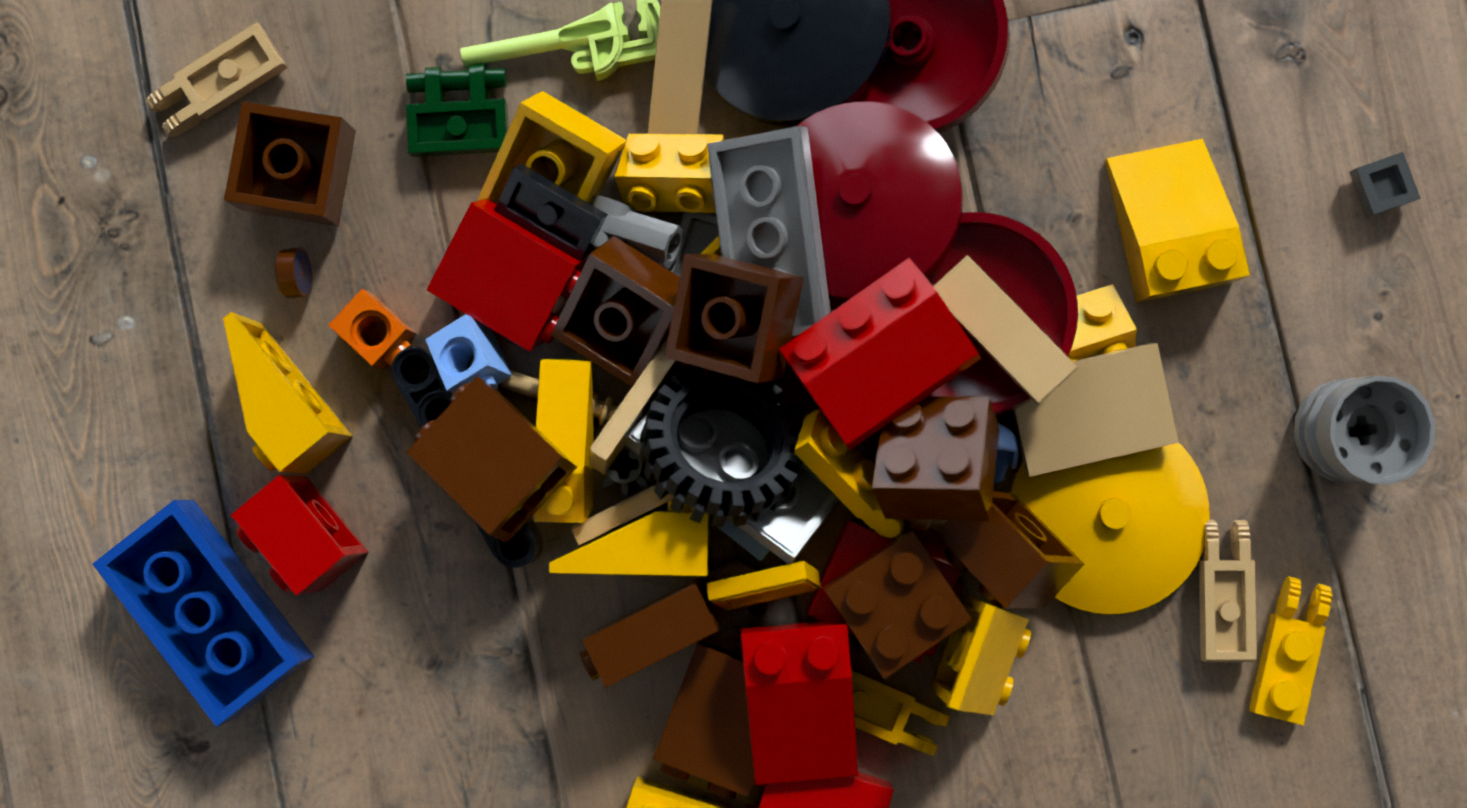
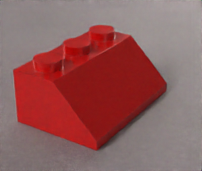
(880, 353)

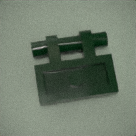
(456, 126)

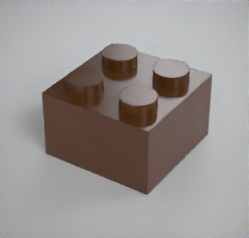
(290, 163)
(619, 310)
(733, 317)
(938, 460)
(1011, 554)
(897, 603)

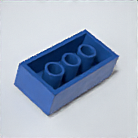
(203, 610)

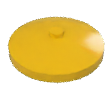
(1128, 520)

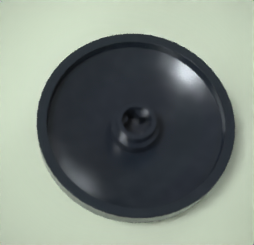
(795, 55)

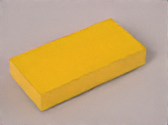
(764, 585)

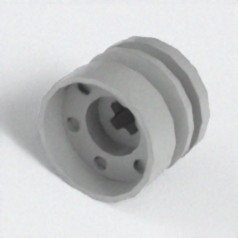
(1391, 430)

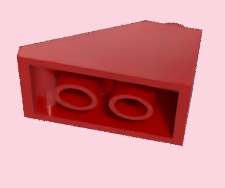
(800, 701)

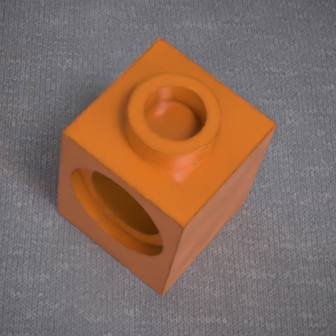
(354, 321)

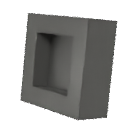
(1384, 185)

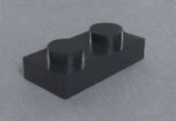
(550, 212)

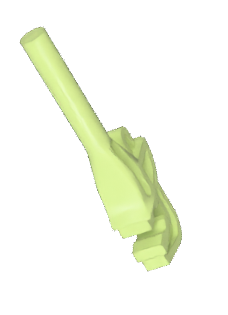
(597, 40)

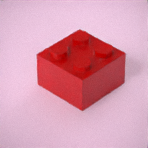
(297, 535)

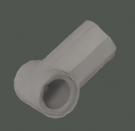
(646, 234)

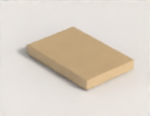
(1098, 413)

